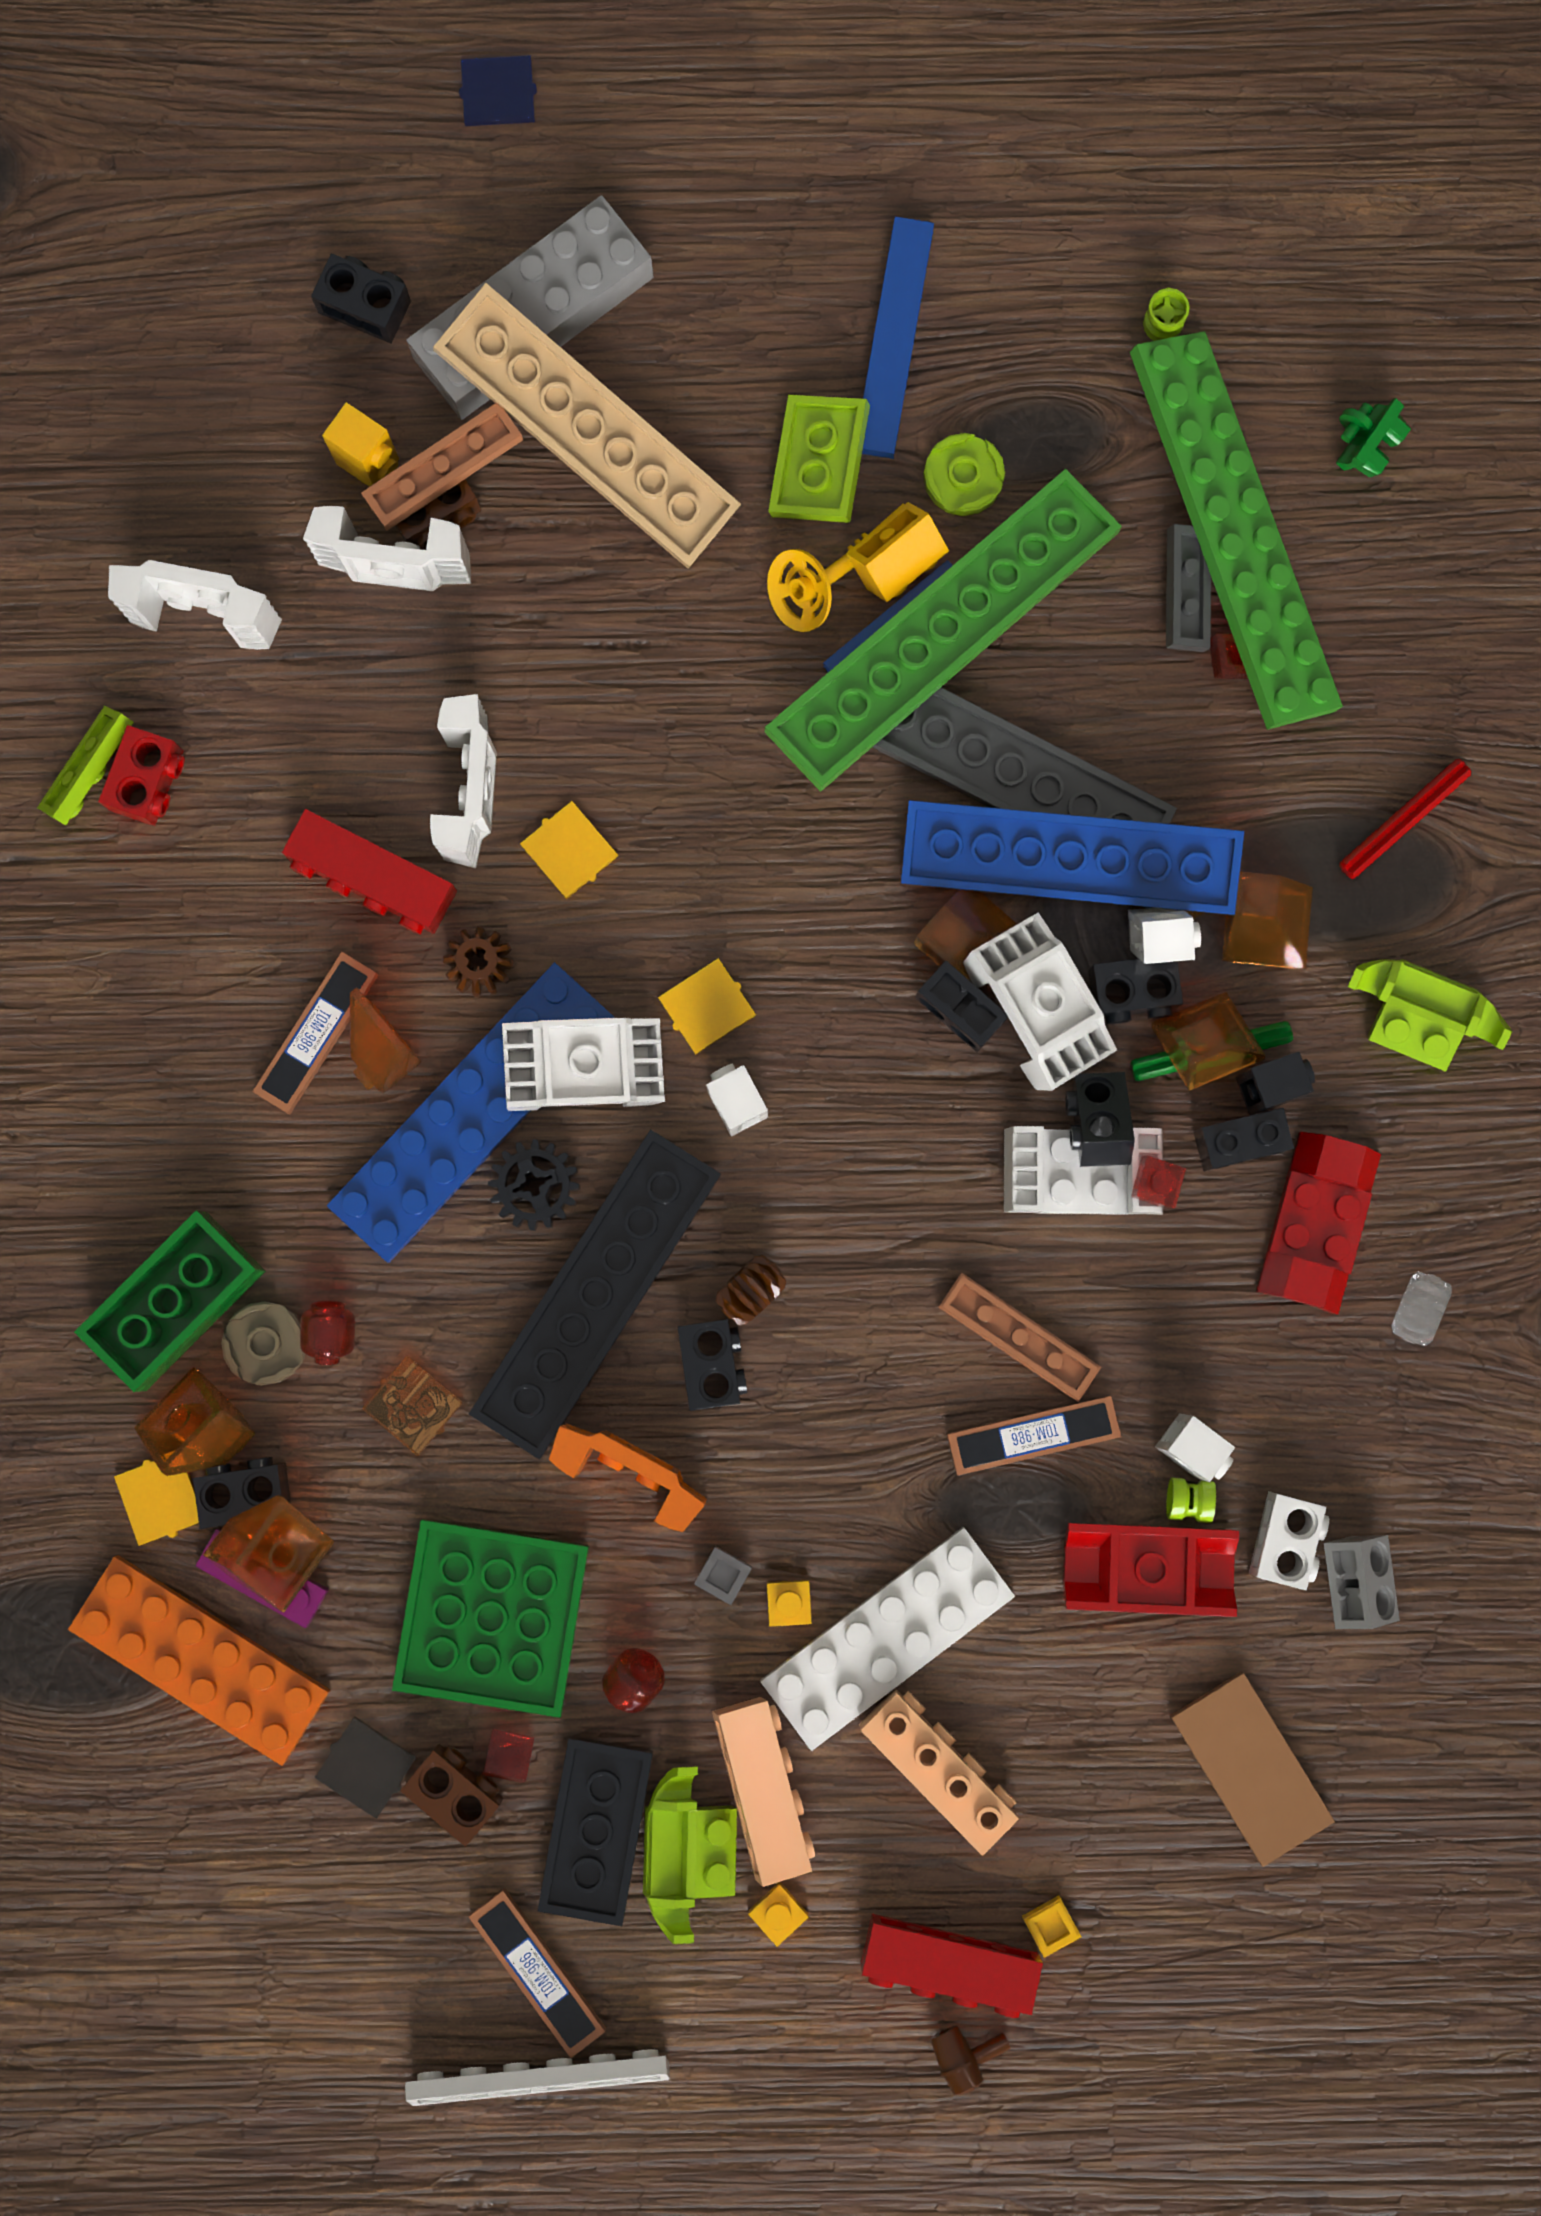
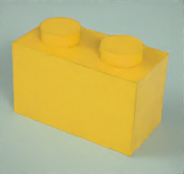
(360, 446)
(898, 552)

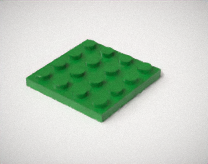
(490, 1618)

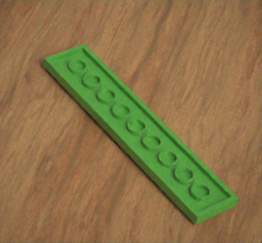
(1236, 529)
(942, 630)

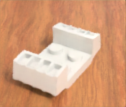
(403, 565)
(143, 588)
(465, 726)
(1043, 1001)
(583, 1063)
(1047, 1176)

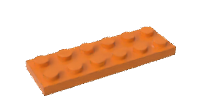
(199, 1660)

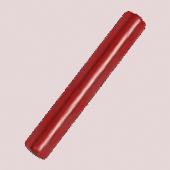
(1405, 818)

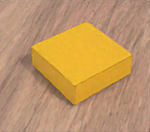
(1051, 1926)

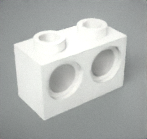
(1163, 935)
(736, 1098)
(1196, 1448)
(1276, 1538)

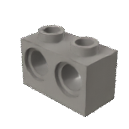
(1361, 1582)

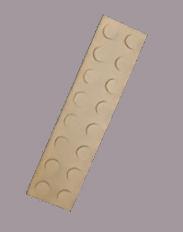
(586, 425)

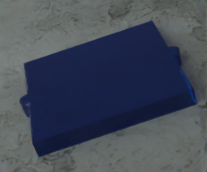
(498, 90)

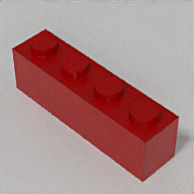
(369, 872)
(951, 1965)

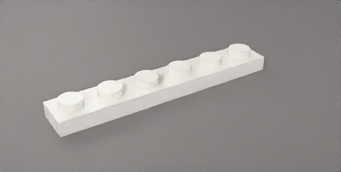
(520, 2080)

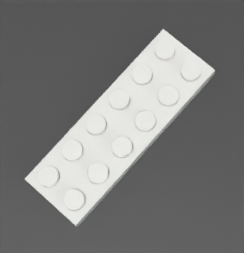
(887, 1638)

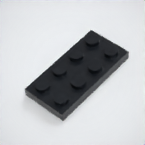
(595, 1831)

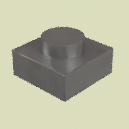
(723, 1575)

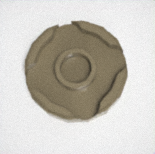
(263, 1343)

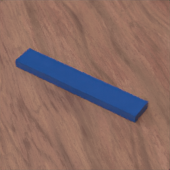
(895, 333)

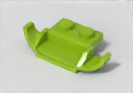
(1426, 1012)
(685, 1853)

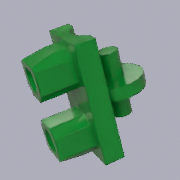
(1365, 431)

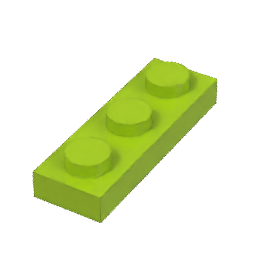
(85, 766)

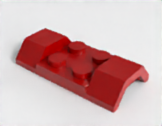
(1319, 1221)
(1150, 1569)

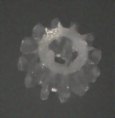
(1421, 1308)

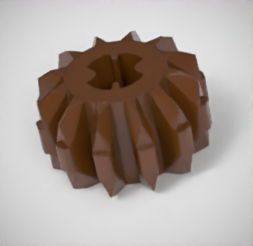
(492, 954)
(750, 1290)

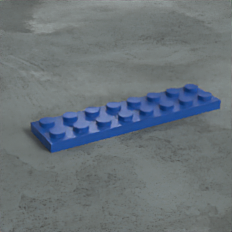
(1072, 857)
(450, 1129)

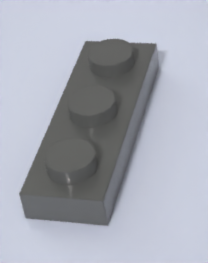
(1187, 592)

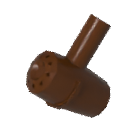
(960, 2063)

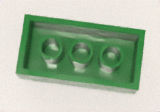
(169, 1301)

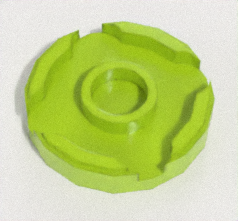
(964, 474)

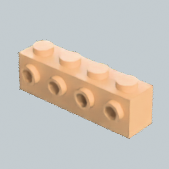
(939, 1771)
(763, 1791)

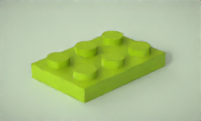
(819, 458)

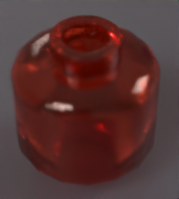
(327, 1332)
(633, 1680)

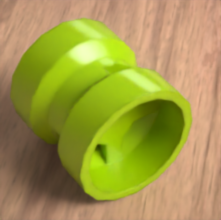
(1169, 306)
(1191, 1500)

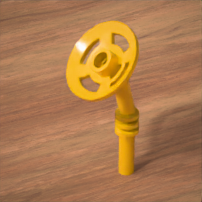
(807, 587)

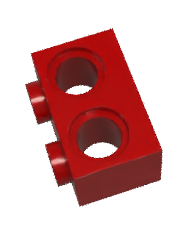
(130, 774)

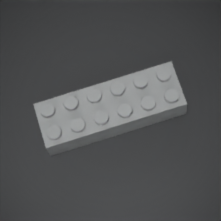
(555, 284)

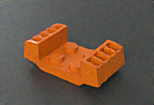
(575, 1445)

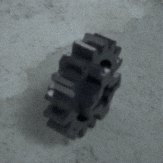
(528, 1167)

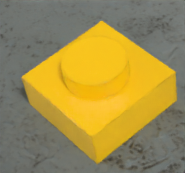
(789, 1603)
(778, 1914)

